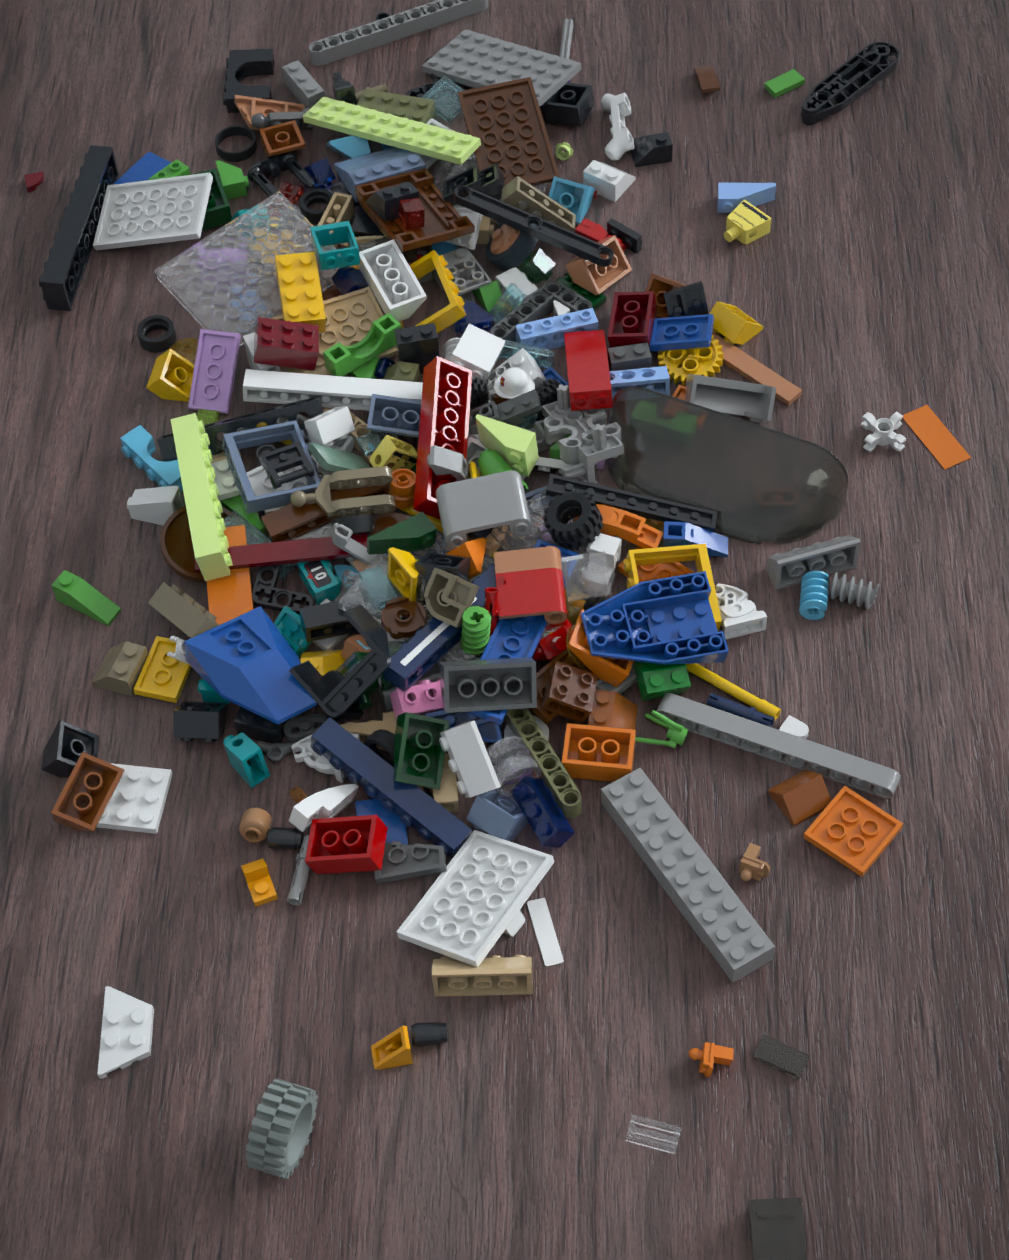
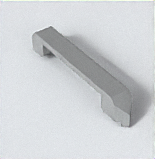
(341, 538)

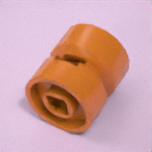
(403, 488)

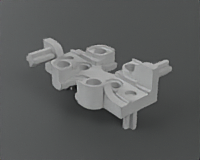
(578, 447)

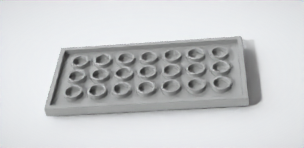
(486, 61)

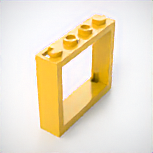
(455, 309)
(674, 554)

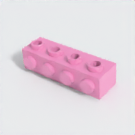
(418, 699)

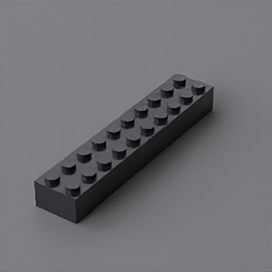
(78, 229)

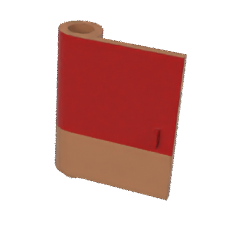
(531, 584)

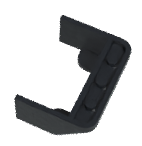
(339, 693)

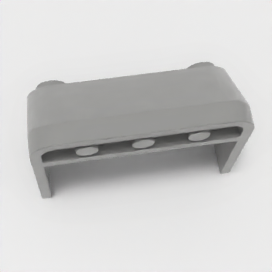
(731, 396)

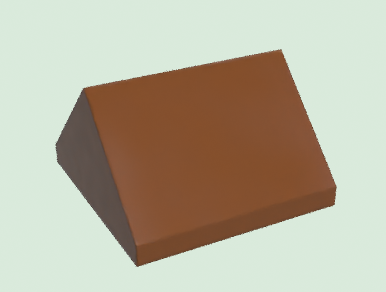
(801, 796)

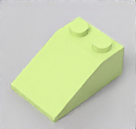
(513, 443)

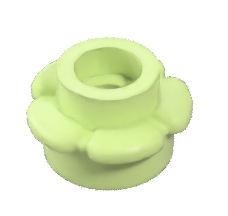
(560, 154)

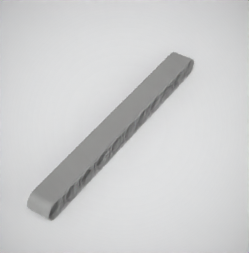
(391, 29)
(780, 746)

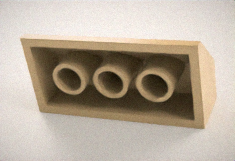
(491, 977)

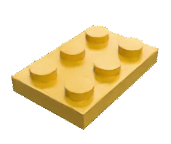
(161, 674)

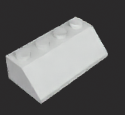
(391, 280)

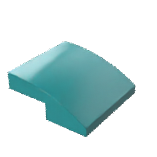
(290, 627)

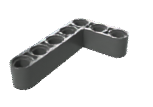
(538, 307)

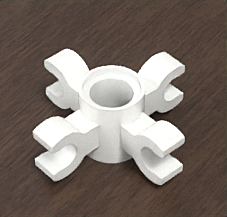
(883, 432)

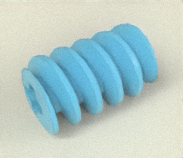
(814, 595)

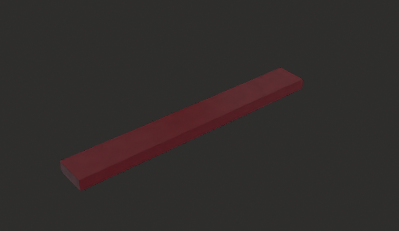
(288, 552)

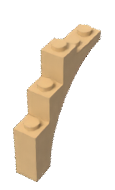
(447, 794)

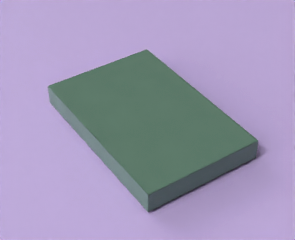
(336, 460)

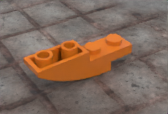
(628, 527)

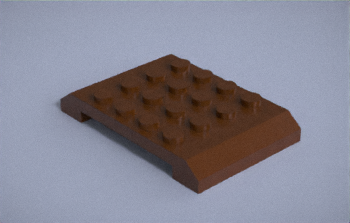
(441, 218)

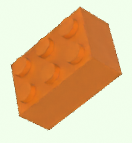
(598, 752)

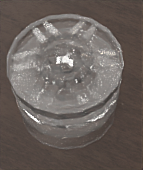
(512, 763)

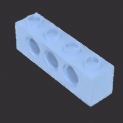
(549, 332)
(652, 378)

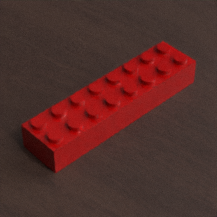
(442, 424)

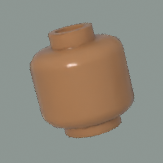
(255, 824)

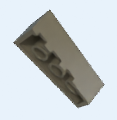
(181, 611)

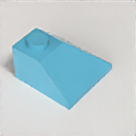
(349, 146)
(572, 196)

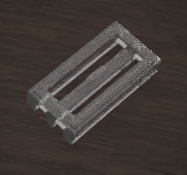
(670, 1148)

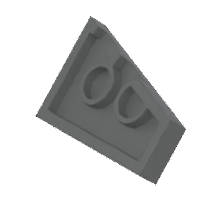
(410, 861)

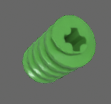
(475, 630)

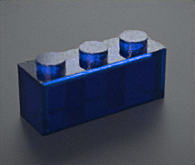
(542, 812)

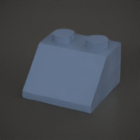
(497, 815)

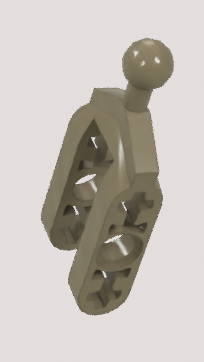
(348, 480)

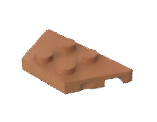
(250, 105)

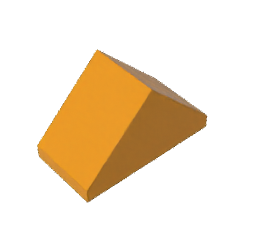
(392, 1050)

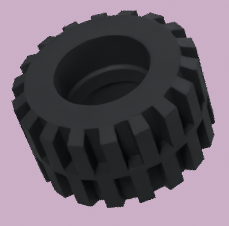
(563, 510)

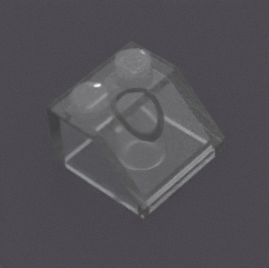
(586, 576)

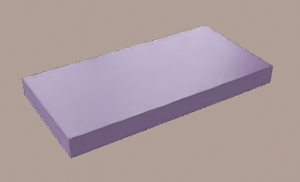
(214, 371)

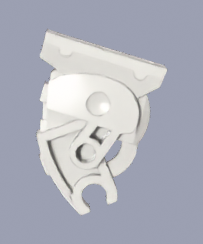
(738, 613)
(315, 761)

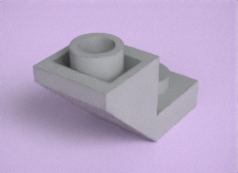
(448, 462)

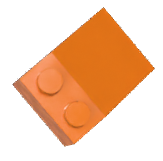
(608, 669)

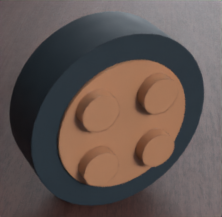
(509, 247)

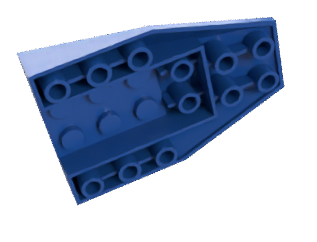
(657, 623)
(250, 666)

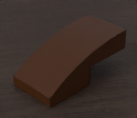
(706, 79)

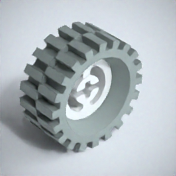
(281, 1128)

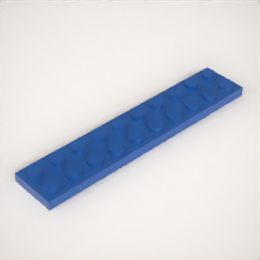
(516, 639)

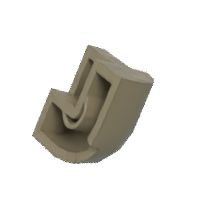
(449, 596)

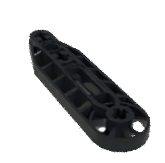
(849, 81)

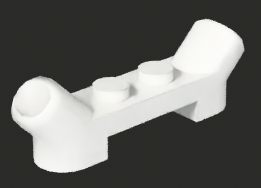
(622, 139)

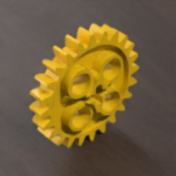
(692, 361)

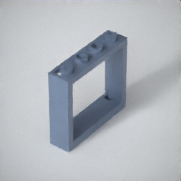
(261, 436)

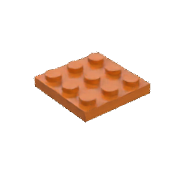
(853, 831)

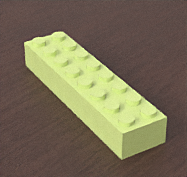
(201, 497)

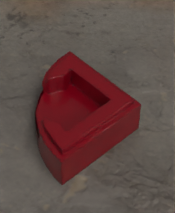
(33, 180)

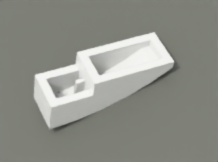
(322, 805)

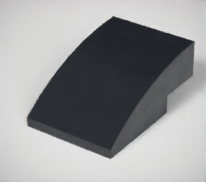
(487, 181)

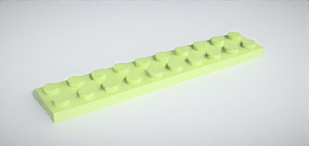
(392, 130)

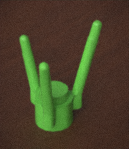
(675, 733)

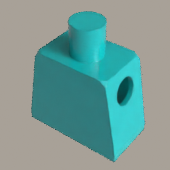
(239, 750)

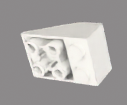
(521, 360)

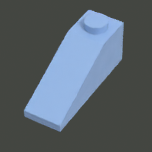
(732, 194)

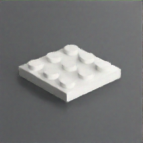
(137, 800)

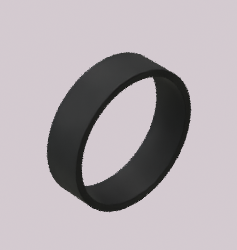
(232, 131)

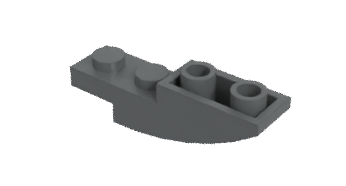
(509, 412)

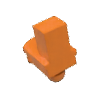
(711, 1054)

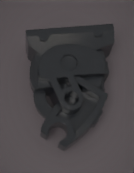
(343, 89)

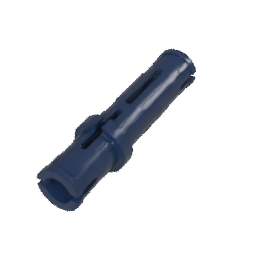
(740, 710)

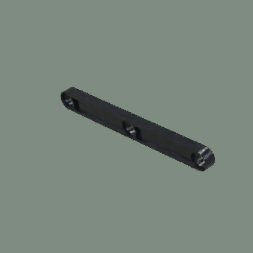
(545, 231)

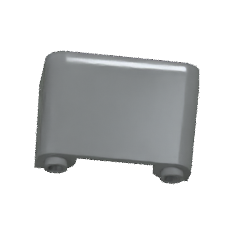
(482, 505)

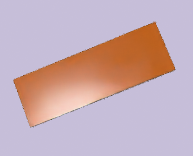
(231, 594)

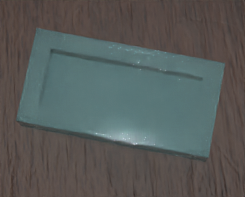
(507, 302)
(377, 586)

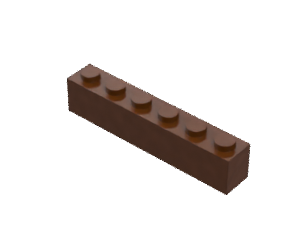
(294, 521)

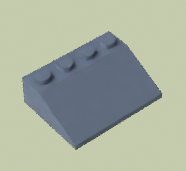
(377, 167)

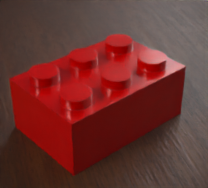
(346, 844)

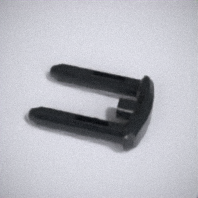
(273, 166)

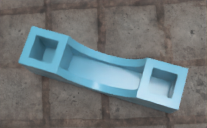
(140, 447)

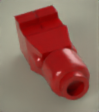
(594, 232)

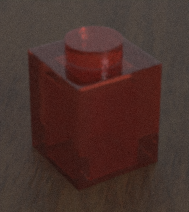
(412, 213)

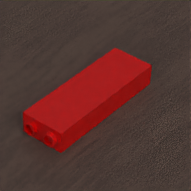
(588, 370)

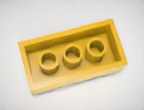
(300, 289)

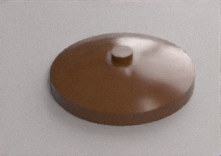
(178, 546)

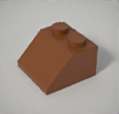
(281, 138)
(612, 711)

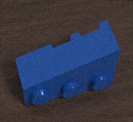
(488, 730)

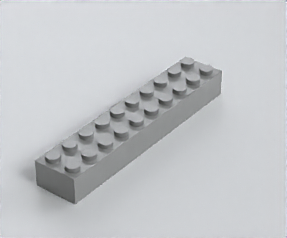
(687, 875)

